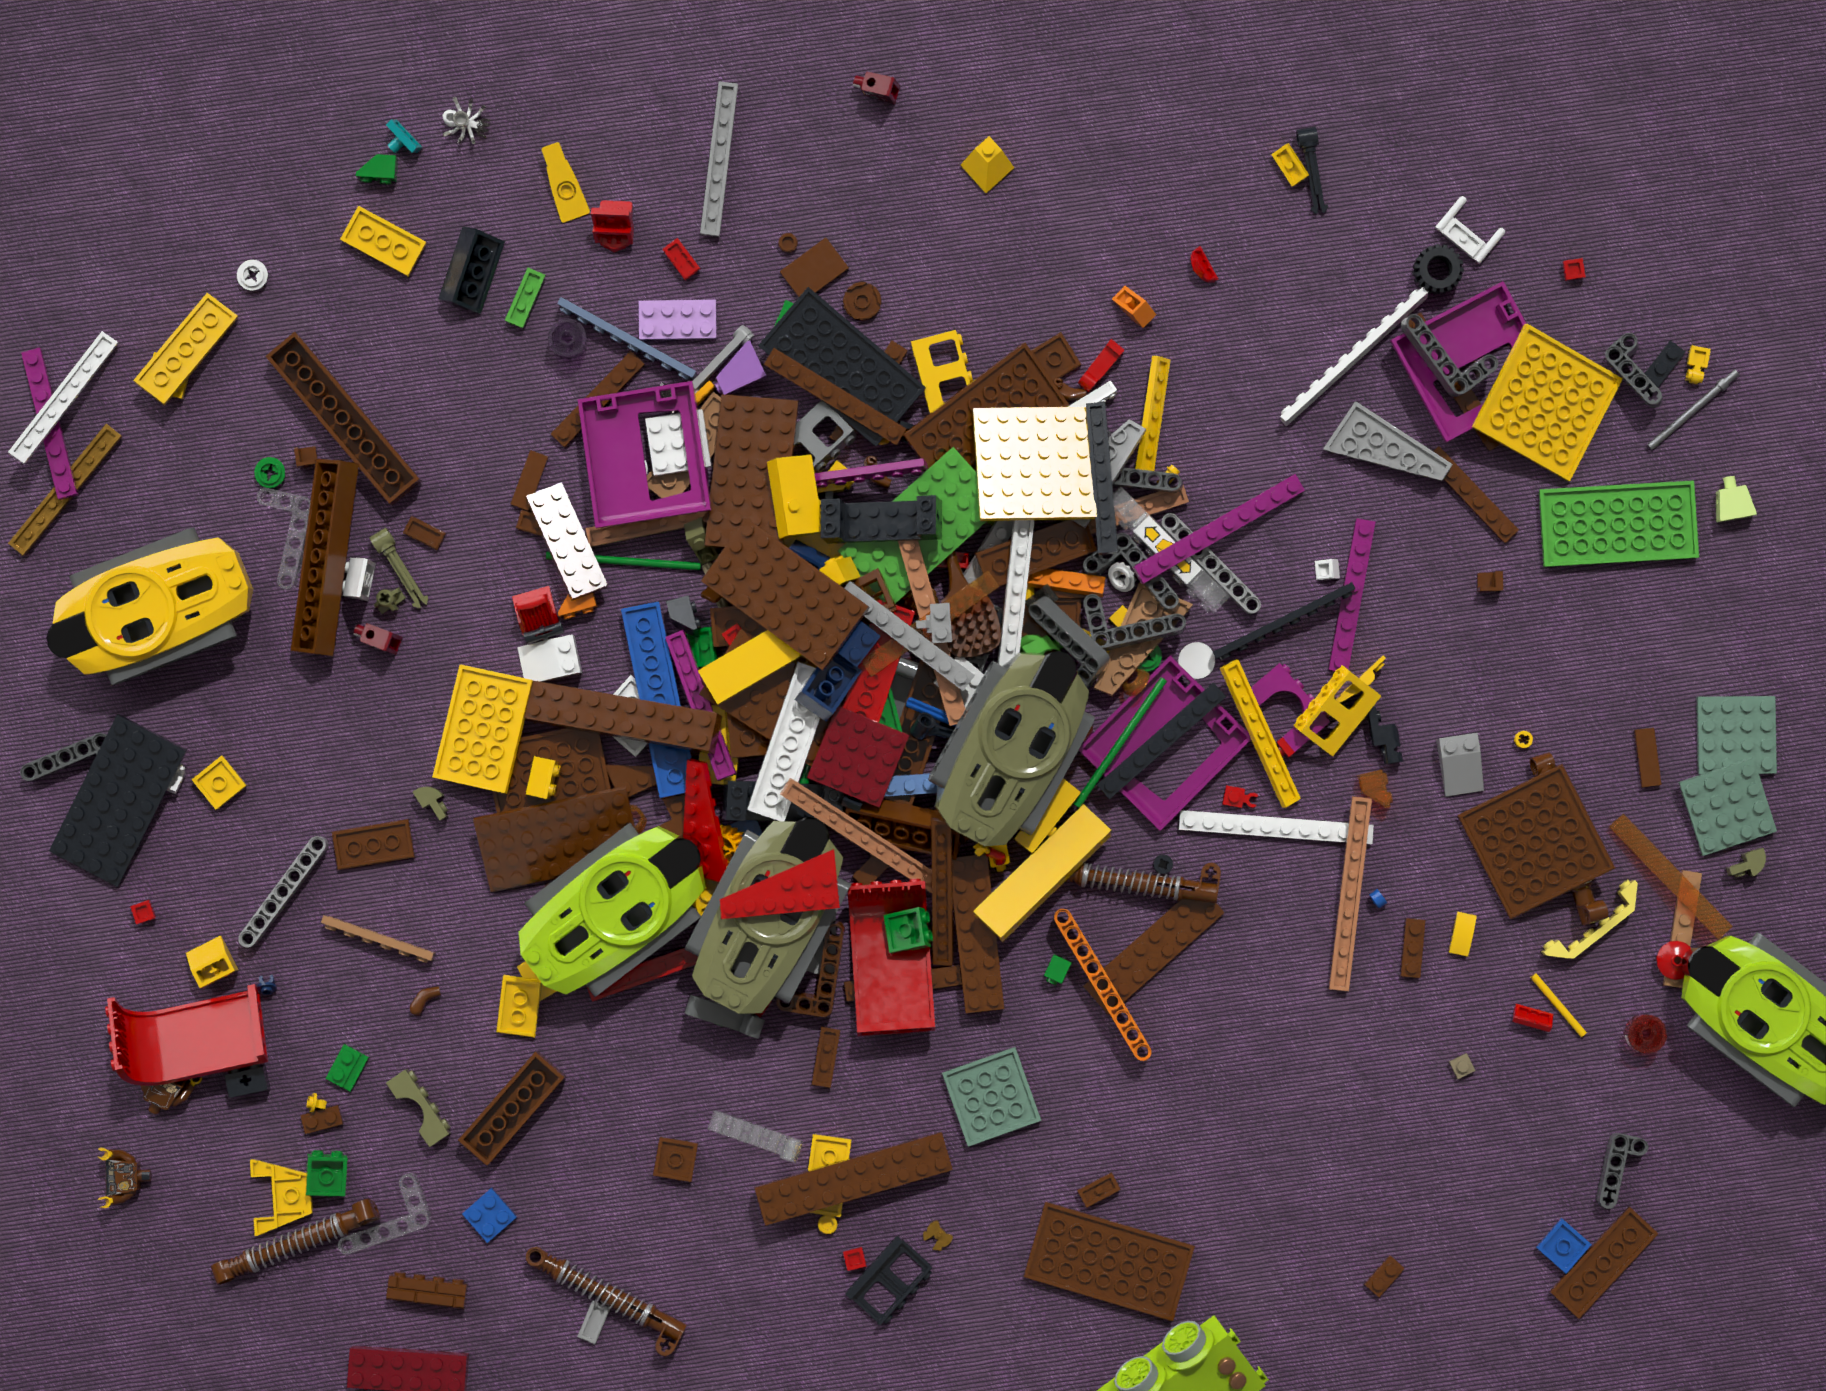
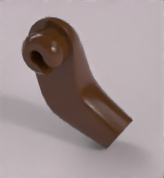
(1069, 393)
(871, 460)
(422, 998)

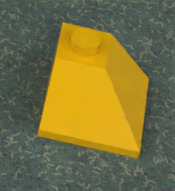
(987, 164)

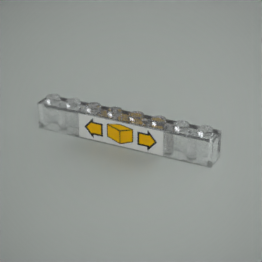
(1156, 539)

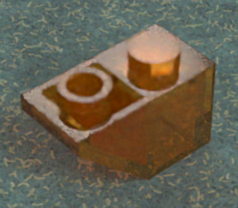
(1374, 786)

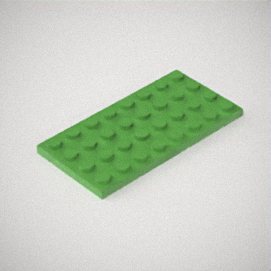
(957, 488)
(1618, 523)

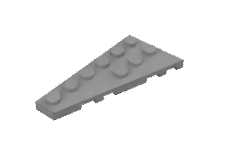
(1376, 441)

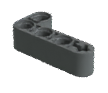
(1637, 374)
(721, 1015)
(1616, 1171)

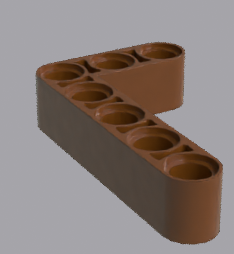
(824, 977)

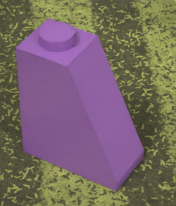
(741, 371)

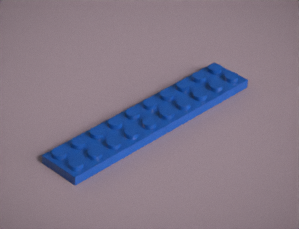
(656, 683)

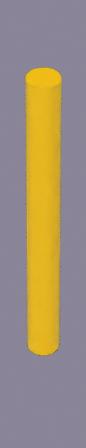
(1558, 1005)

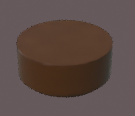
(788, 242)

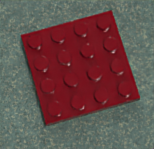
(858, 756)

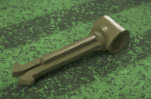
(383, 543)

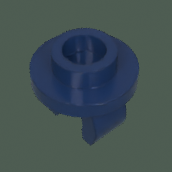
(267, 988)

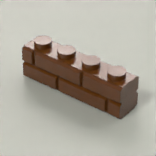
(427, 1291)

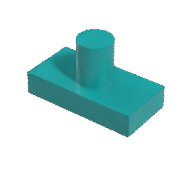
(402, 138)

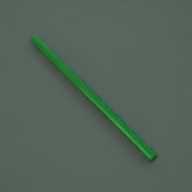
(643, 562)
(1120, 742)

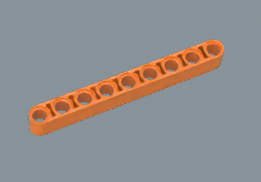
(1109, 991)

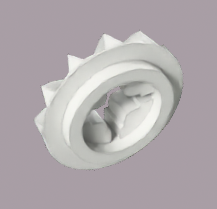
(243, 274)
(1121, 584)

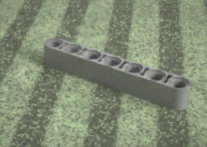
(1219, 568)
(275, 897)

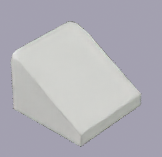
(1327, 569)

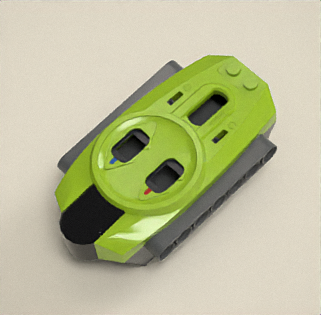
(613, 909)
(1760, 1013)

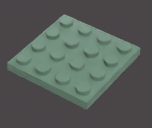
(1736, 730)
(1727, 806)
(991, 1096)

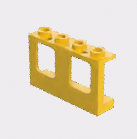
(933, 375)
(1347, 718)

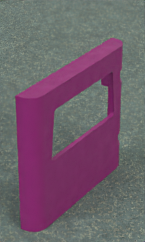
(1466, 335)
(617, 455)
(1165, 706)

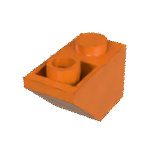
(582, 604)

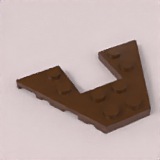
(641, 778)

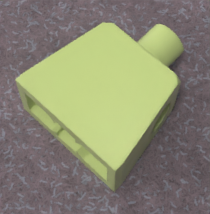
(1733, 501)

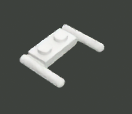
(1463, 237)

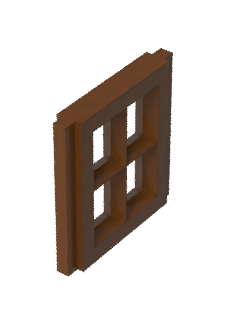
(870, 578)

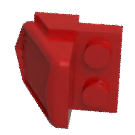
(613, 224)
(535, 609)

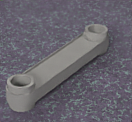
(740, 336)

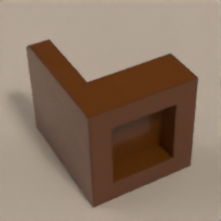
(306, 456)
(1490, 581)

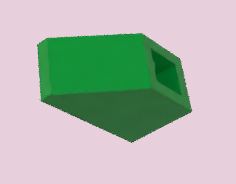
(379, 168)

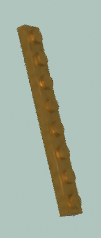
(51, 505)

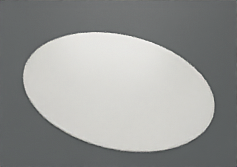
(1197, 660)

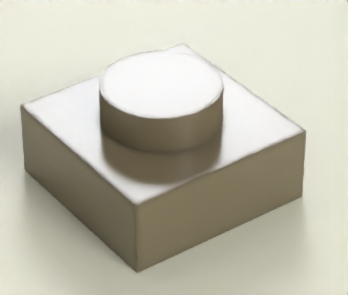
(1461, 1066)

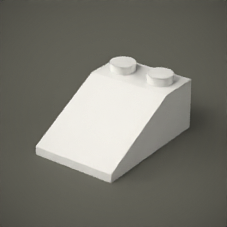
(358, 579)
(550, 659)

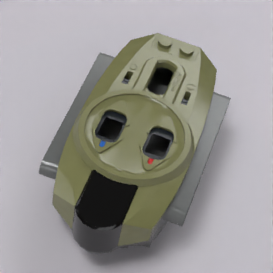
(1012, 747)
(762, 956)

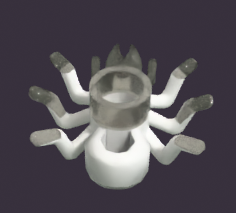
(461, 120)

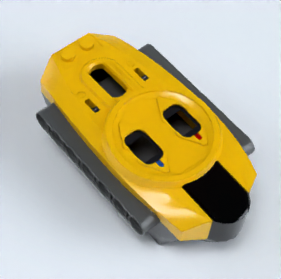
(151, 607)

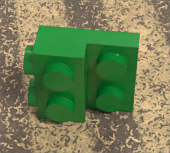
(908, 930)
(326, 1173)

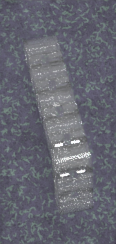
(293, 532)
(756, 1135)
(392, 1225)

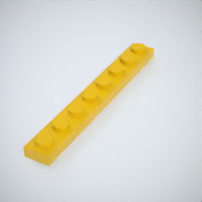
(1260, 733)

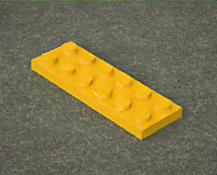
(185, 349)

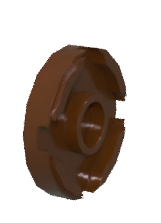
(862, 301)

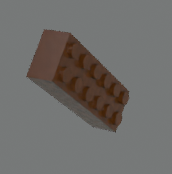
(902, 825)
(512, 1108)

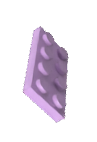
(677, 319)

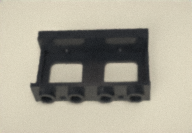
(880, 1271)

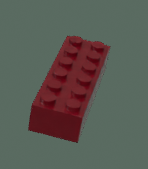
(407, 1369)

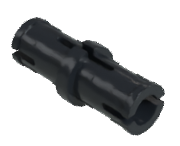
(556, 628)

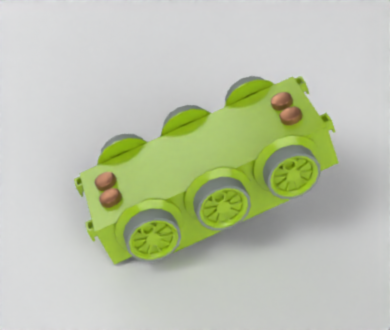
(1190, 1360)

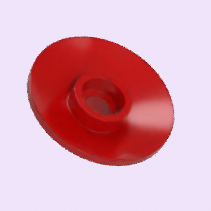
(1666, 957)

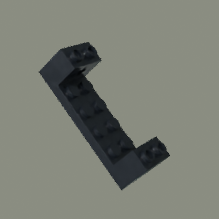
(881, 520)
(738, 794)

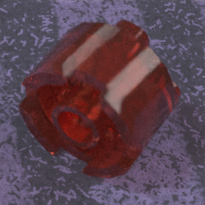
(1634, 1036)

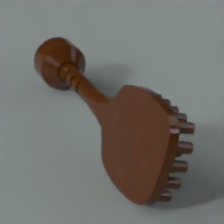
(977, 628)

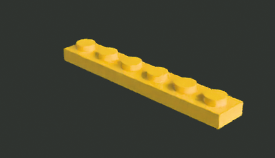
(1153, 413)

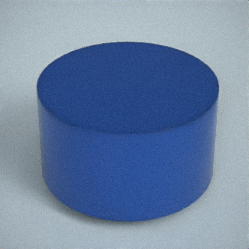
(1377, 898)

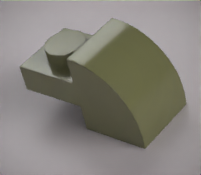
(429, 797)
(1753, 863)

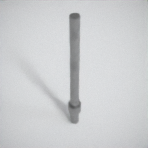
(1721, 385)

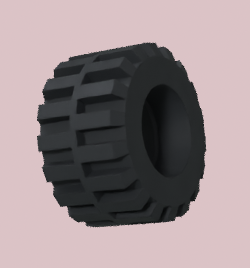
(1446, 255)

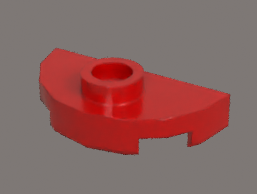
(1202, 266)

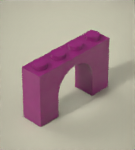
(1280, 680)

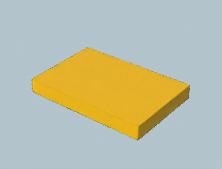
(519, 1006)

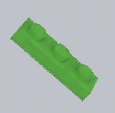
(525, 298)

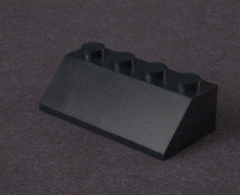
(471, 269)

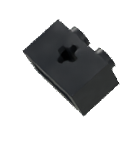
(258, 1082)

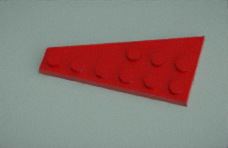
(701, 820)
(797, 889)

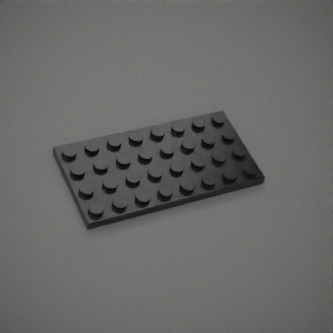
(844, 356)
(118, 800)

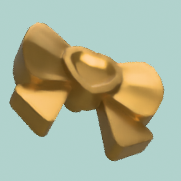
(935, 1230)

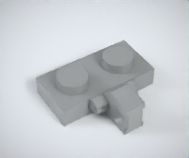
(938, 623)

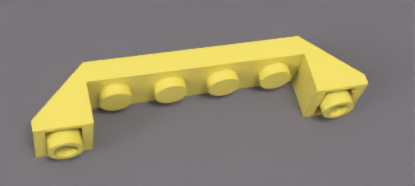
(1628, 894)

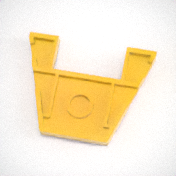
(288, 1195)

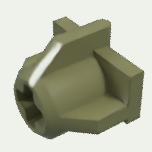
(388, 599)

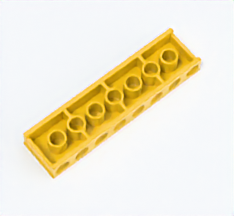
(746, 666)
(1043, 872)

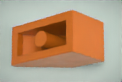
(1134, 306)

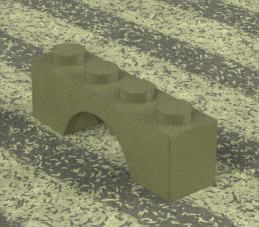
(433, 1127)

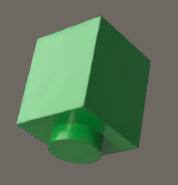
(1056, 969)

